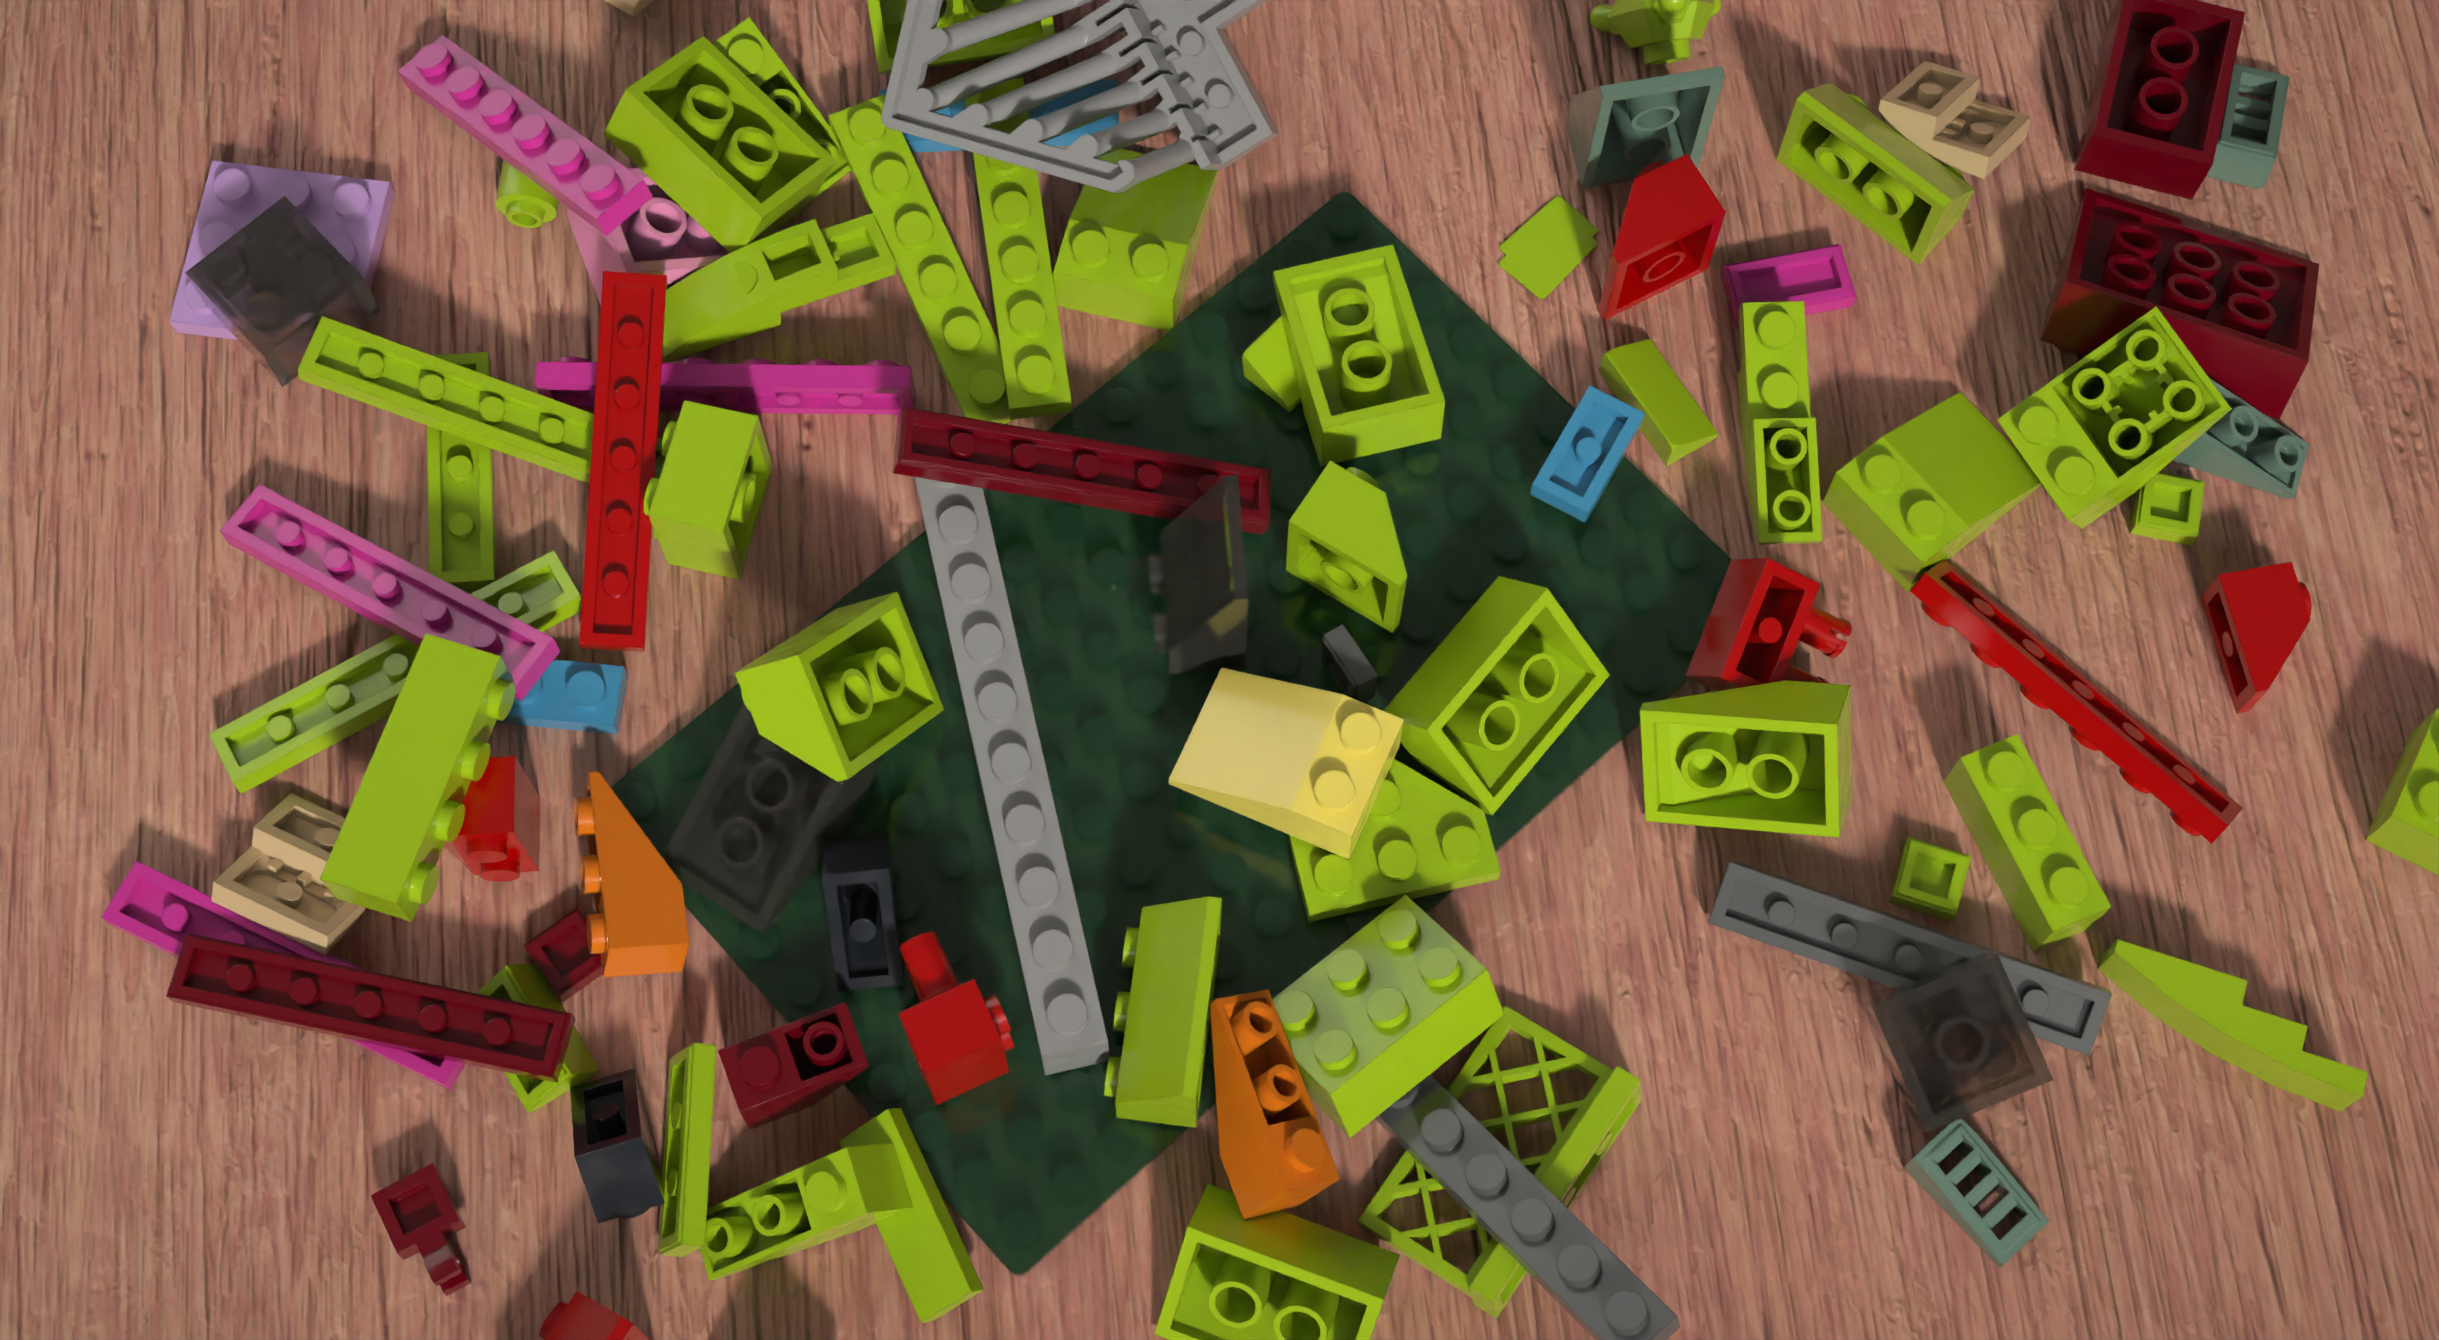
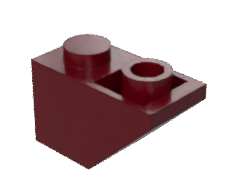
(793, 1065)

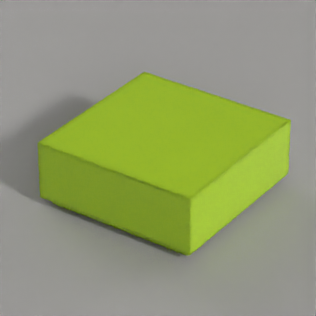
(2168, 509)
(1929, 879)

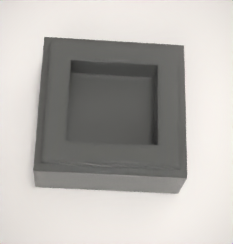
(1348, 665)

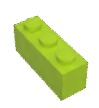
(2026, 843)

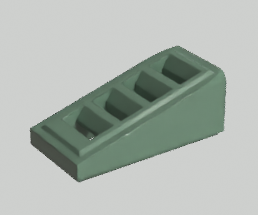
(2250, 127)
(1995, 1176)

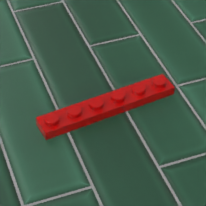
(623, 461)
(2092, 715)

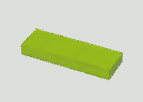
(687, 1150)
(924, 1237)

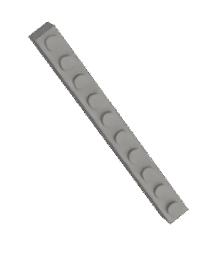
(1013, 778)

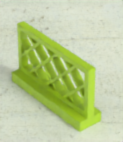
(1562, 1171)

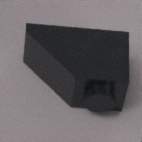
(862, 911)
(615, 1147)

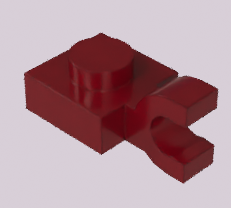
(420, 1219)

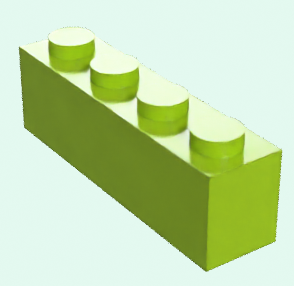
(419, 778)

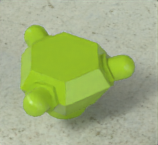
(1657, 26)

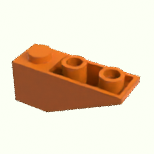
(636, 894)
(1264, 1110)

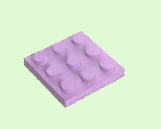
(342, 208)

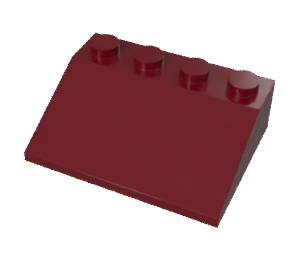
(2227, 298)

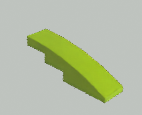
(2210, 1012)

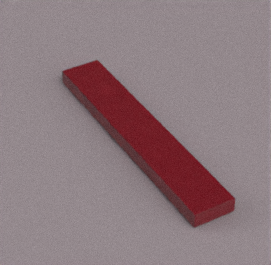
(1069, 467)
(371, 1007)

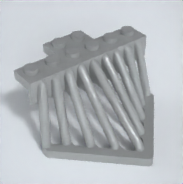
(1184, 62)

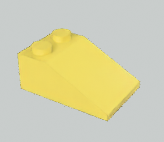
(1289, 757)

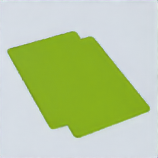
(1548, 247)

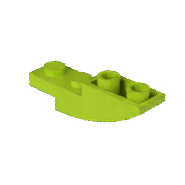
(769, 276)
(1777, 424)

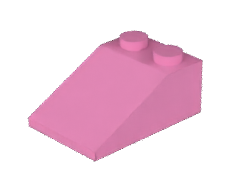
(651, 241)

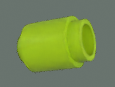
(523, 200)

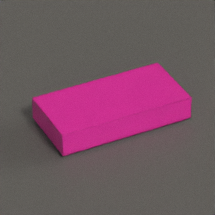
(1810, 276)

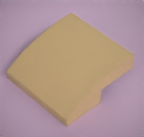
(1942, 117)
(281, 873)

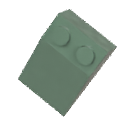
(1641, 121)

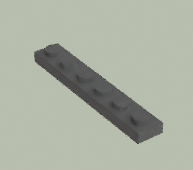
(1895, 949)
(1525, 1217)

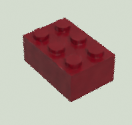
(2160, 94)

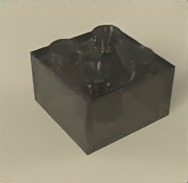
(277, 284)
(1958, 1042)

